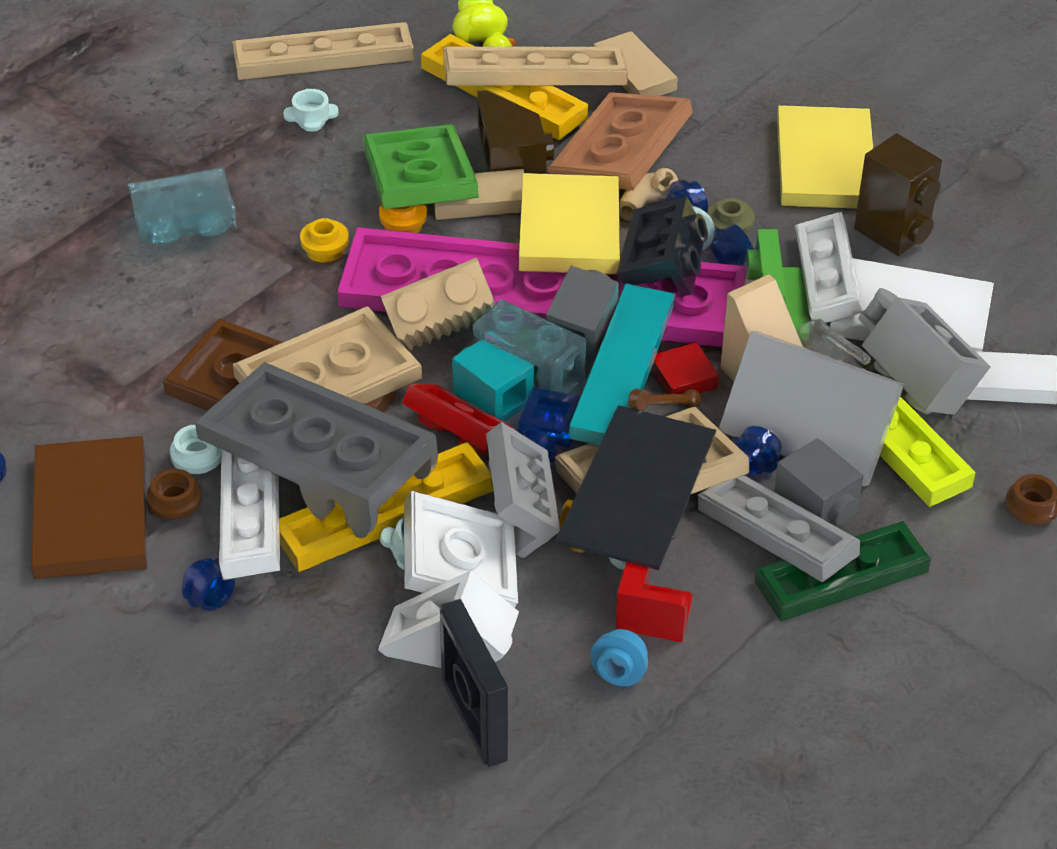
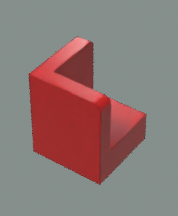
(651, 608)

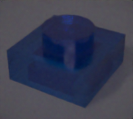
(550, 413)

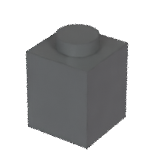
(585, 305)
(820, 483)

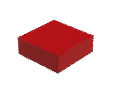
(684, 370)

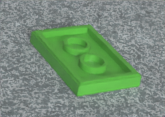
(419, 166)

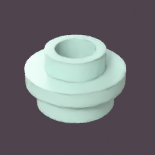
(193, 454)

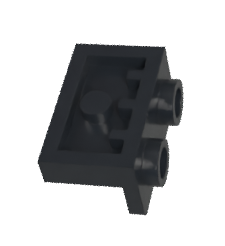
(664, 243)

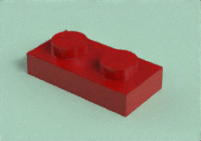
(447, 411)

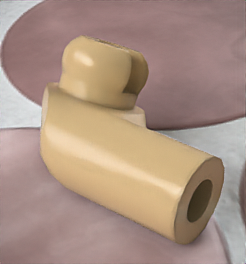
(650, 190)

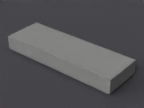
(780, 526)

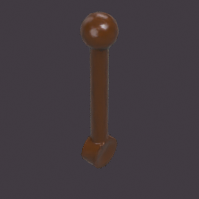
(640, 399)

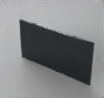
(637, 487)

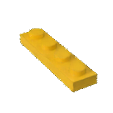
(557, 109)
(309, 541)

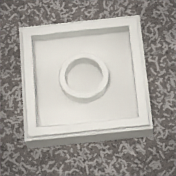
(453, 538)

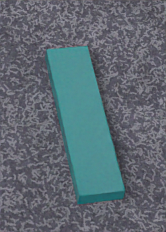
(622, 359)

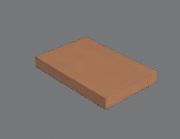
(623, 137)

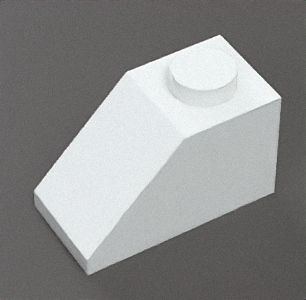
(415, 624)

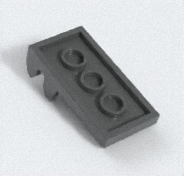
(320, 442)

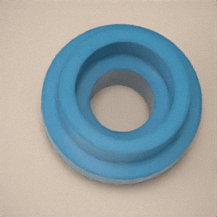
(620, 657)

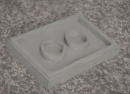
(810, 398)

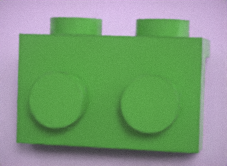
(767, 260)

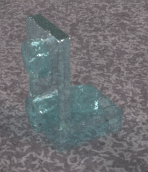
(538, 341)

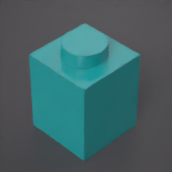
(492, 379)

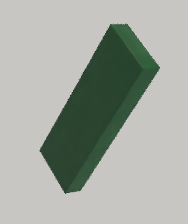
(884, 559)

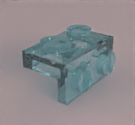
(182, 206)

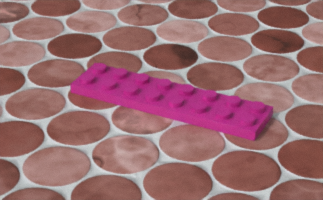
(393, 259)

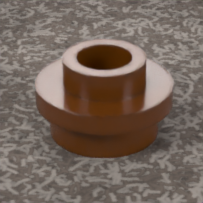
(174, 494)
(1032, 500)

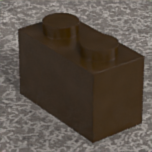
(898, 194)

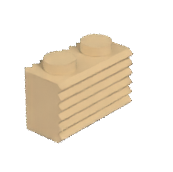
(439, 304)

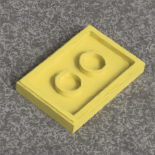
(822, 155)
(569, 223)

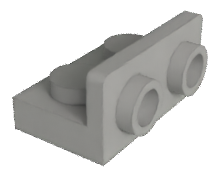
(522, 488)

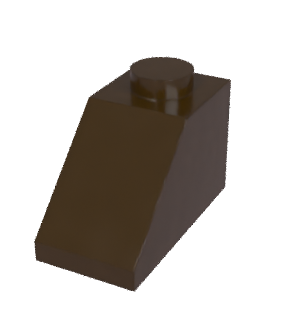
(512, 135)

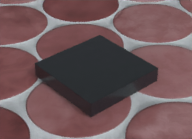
(474, 683)

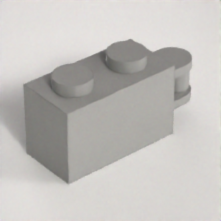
(921, 352)

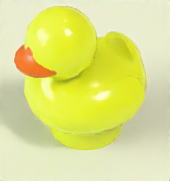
(481, 22)

